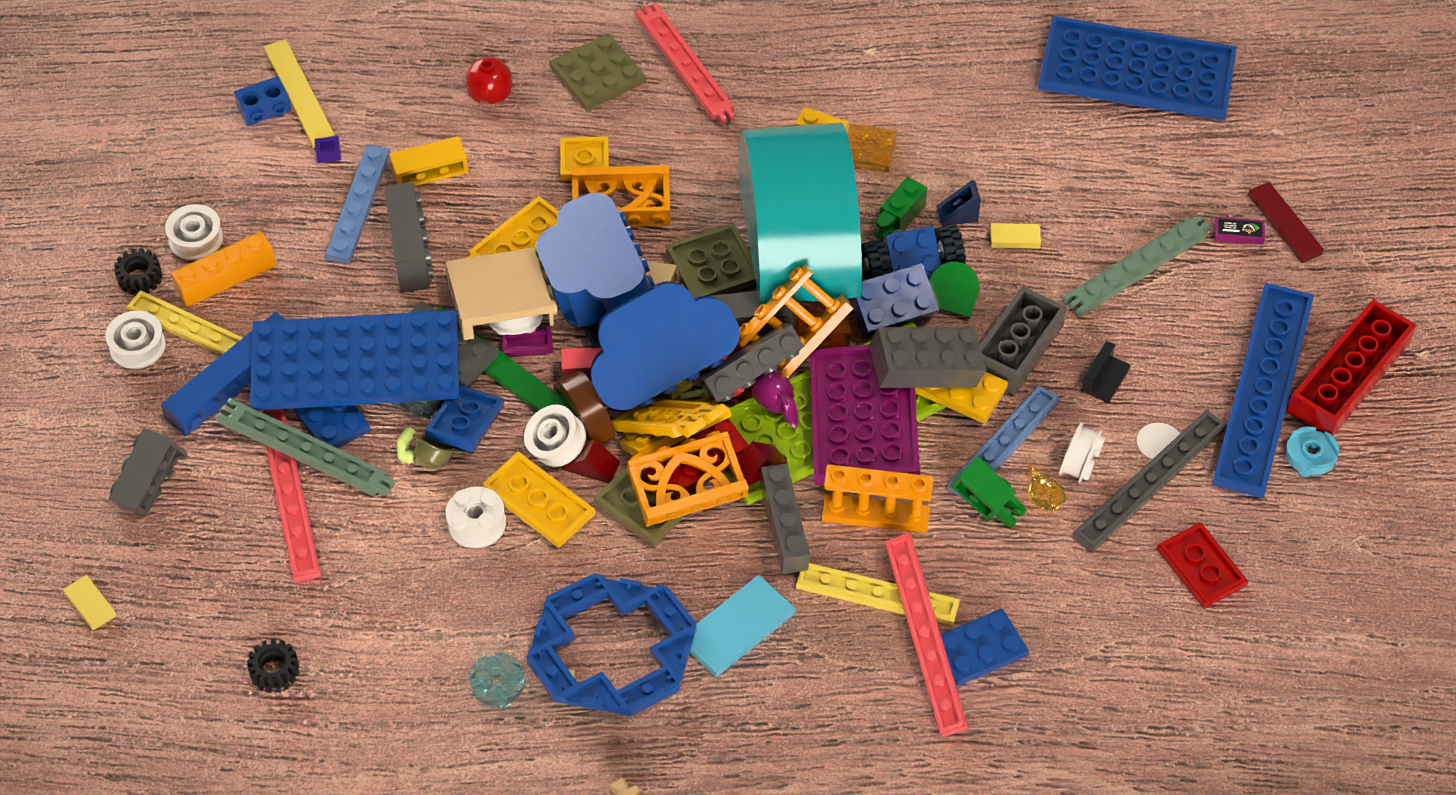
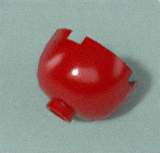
(489, 80)

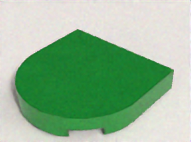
(955, 288)

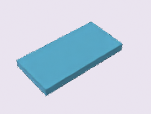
(739, 625)

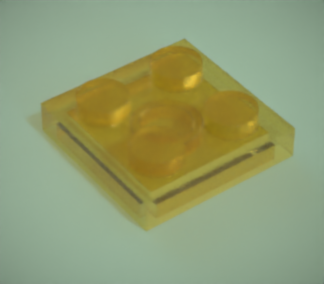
(872, 147)

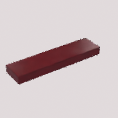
(1285, 222)

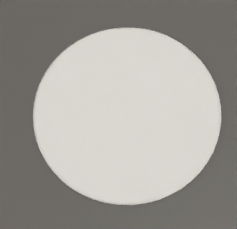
(1155, 438)

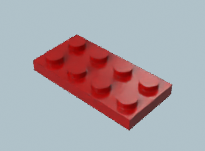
(687, 475)

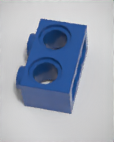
(262, 100)

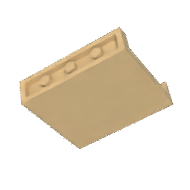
(499, 288)

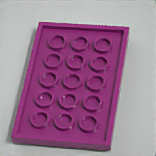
(858, 420)

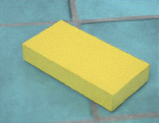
(1015, 235)
(89, 602)

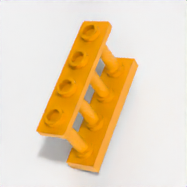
(818, 327)
(873, 512)

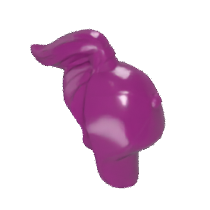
(776, 396)

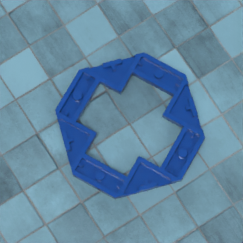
(597, 690)

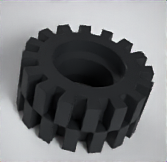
(134, 261)
(274, 679)

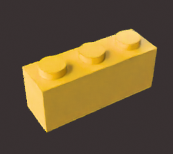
(429, 162)

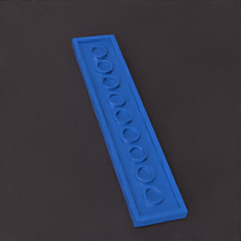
(1263, 391)

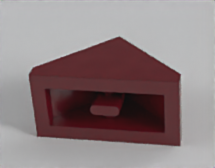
(758, 456)
(594, 462)

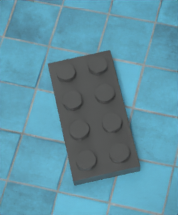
(474, 353)

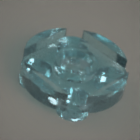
(493, 666)

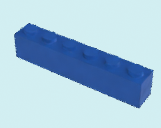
(212, 386)

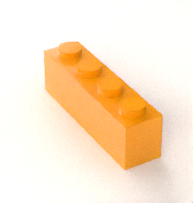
(223, 269)

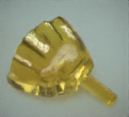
(1045, 491)

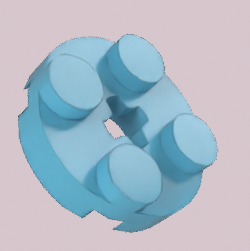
(1307, 463)

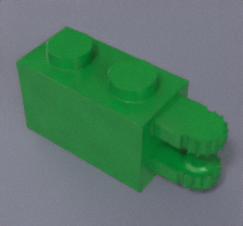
(901, 207)
(988, 492)

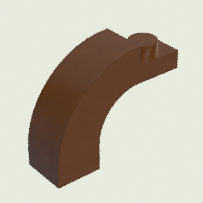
(586, 406)

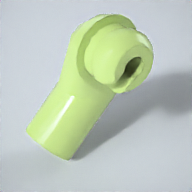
(403, 442)

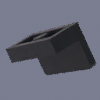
(1105, 374)

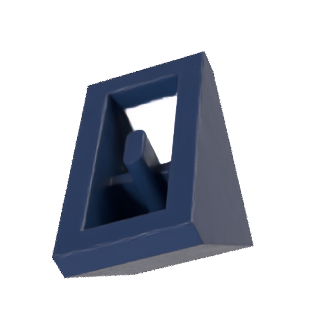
(961, 206)

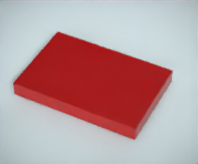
(1202, 565)

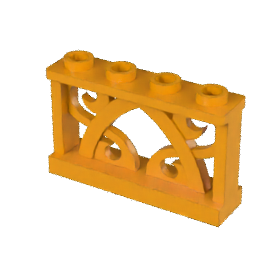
(644, 178)
(669, 509)

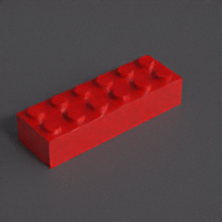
(1351, 368)

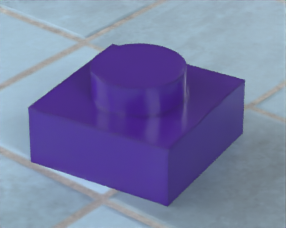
(327, 149)

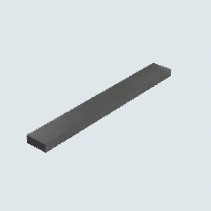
(1149, 481)

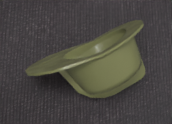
(433, 453)

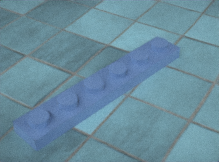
(358, 204)

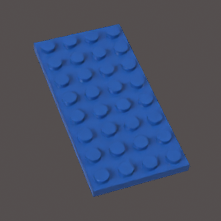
(1138, 68)
(354, 360)

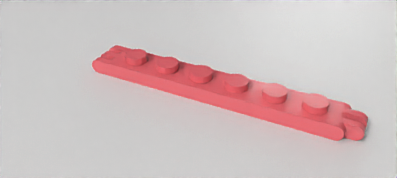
(686, 63)

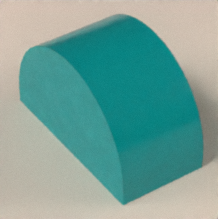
(801, 208)

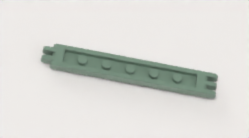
(1136, 265)
(305, 448)

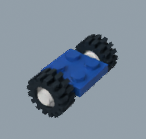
(913, 248)

